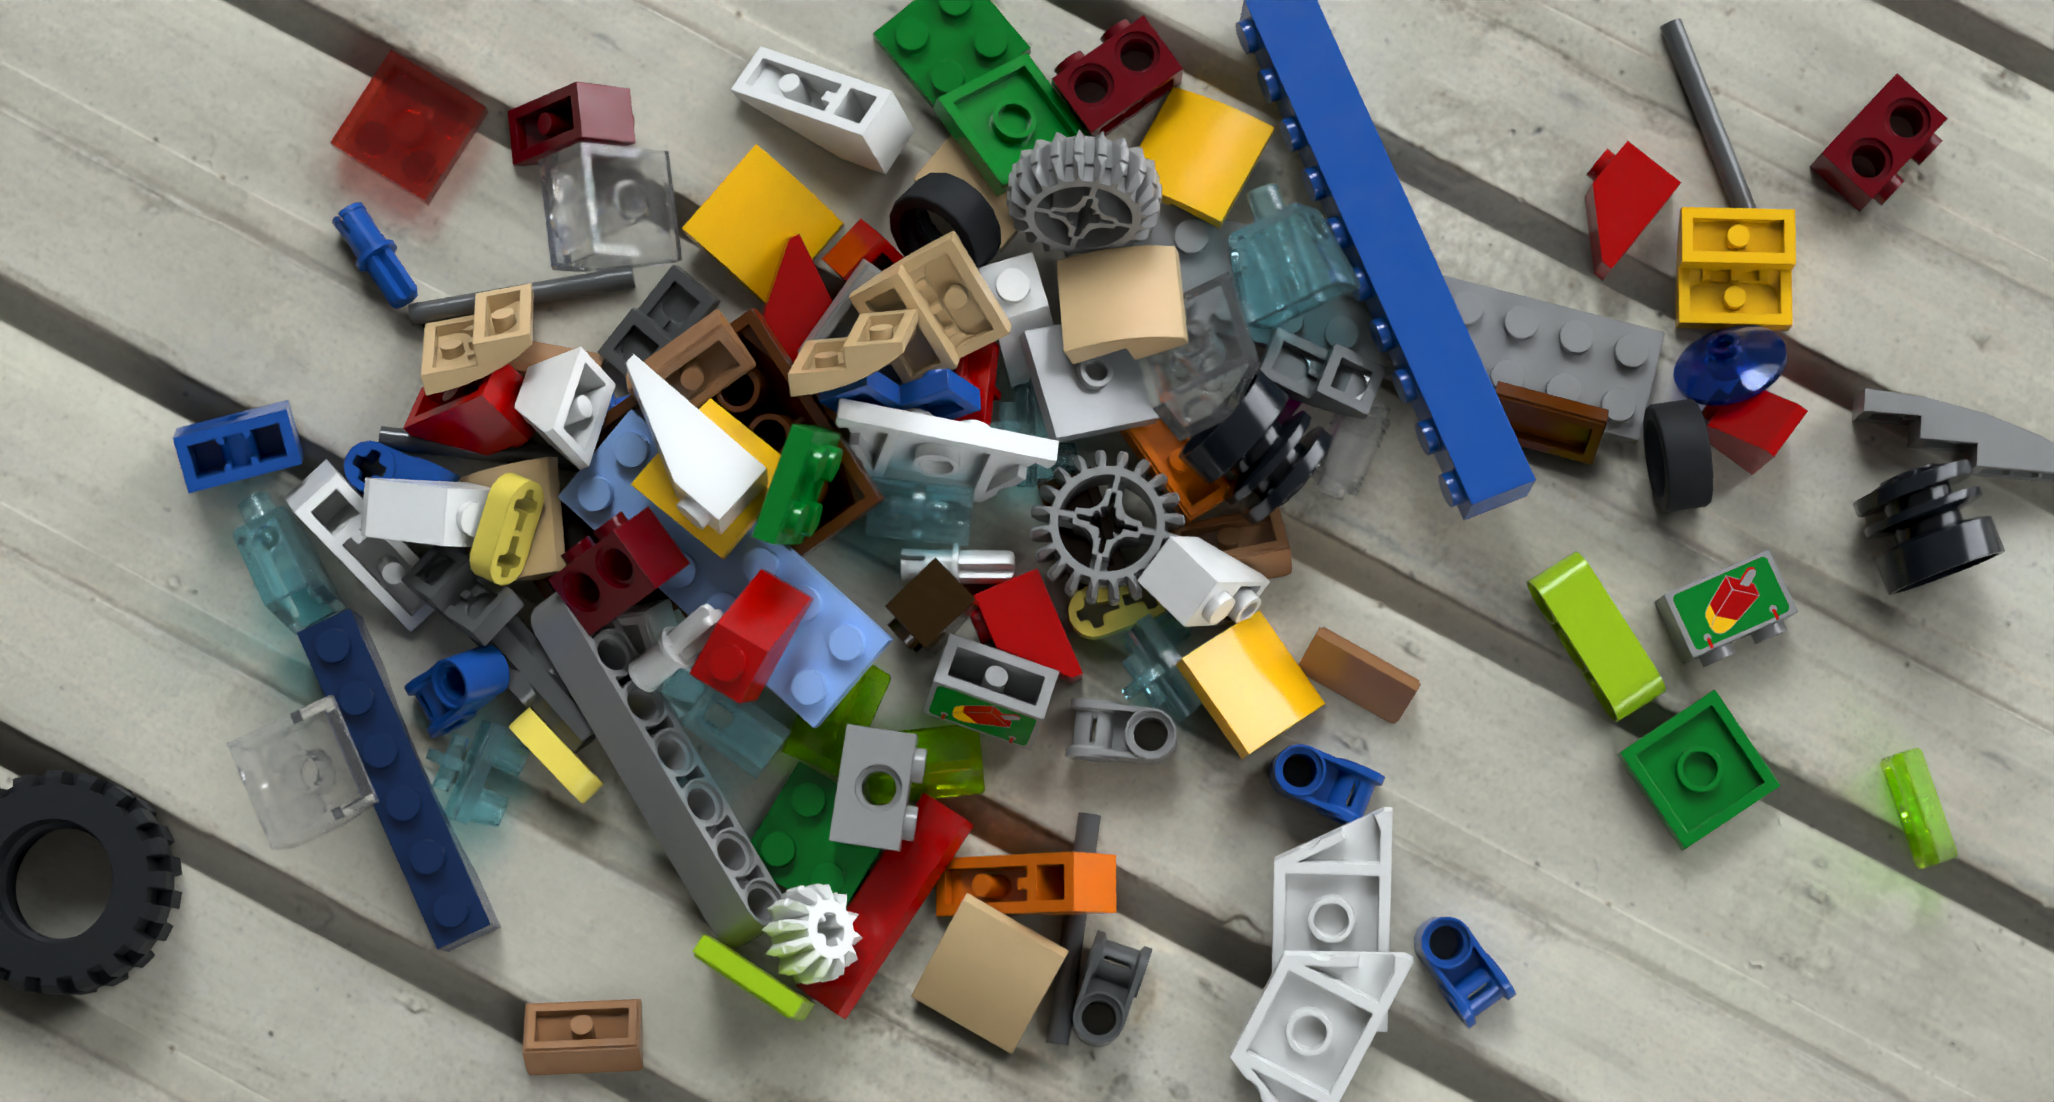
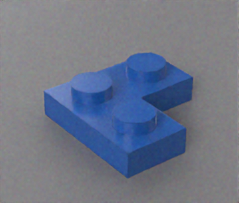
(937, 392)

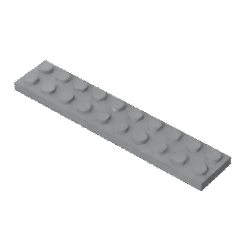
(1515, 335)

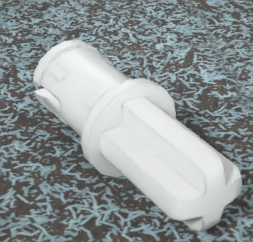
(965, 565)
(675, 648)

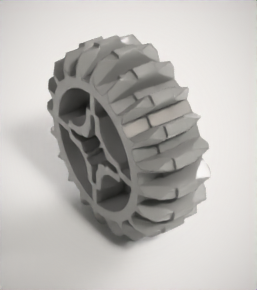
(1084, 194)
(1082, 521)

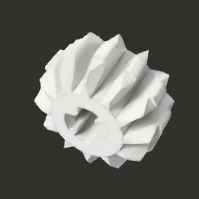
(812, 933)

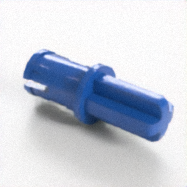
(375, 255)

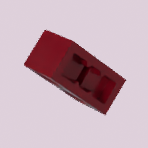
(1126, 90)
(1873, 138)
(618, 570)

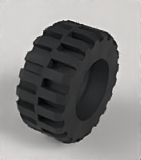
(140, 883)

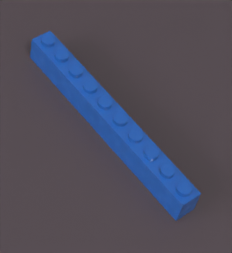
(1388, 252)

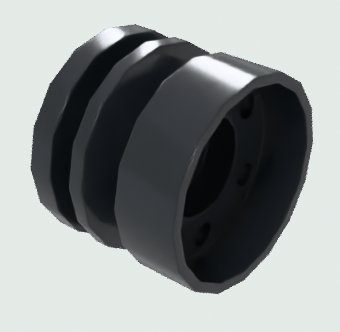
(1264, 455)
(1928, 526)

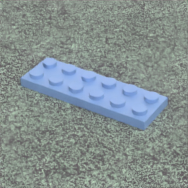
(834, 637)

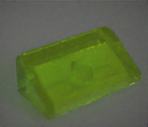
(824, 744)
(951, 766)
(1919, 808)

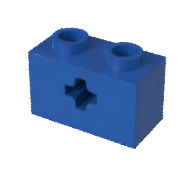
(238, 446)

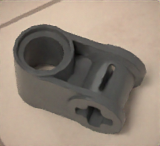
(1109, 985)

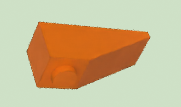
(1031, 883)

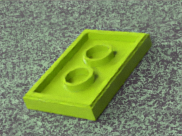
(752, 978)

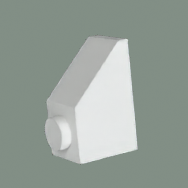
(1024, 301)
(567, 403)
(423, 511)

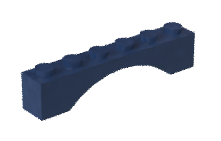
(408, 807)

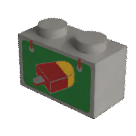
(1726, 608)
(990, 691)

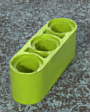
(1596, 636)

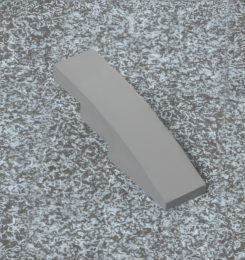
(1987, 442)

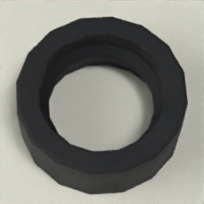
(955, 203)
(1678, 455)

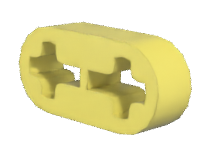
(506, 529)
(1112, 621)
(556, 755)

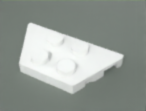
(941, 450)
(1336, 891)
(1317, 1022)

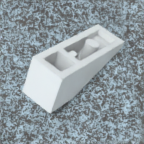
(827, 107)
(703, 463)
(334, 515)

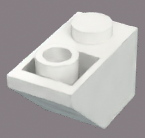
(1202, 583)

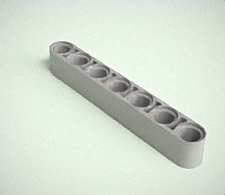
(661, 773)

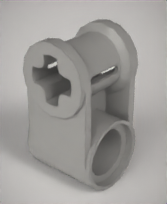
(1116, 732)

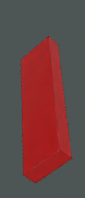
(892, 899)

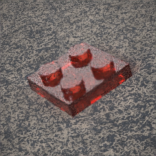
(409, 127)

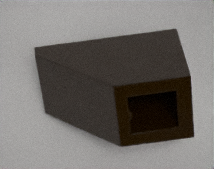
(930, 608)

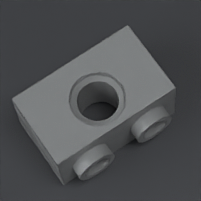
(865, 754)

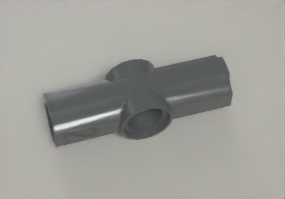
(539, 684)

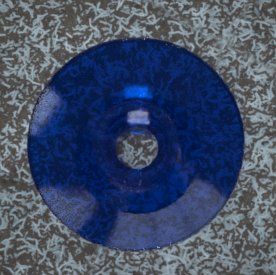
(1730, 365)

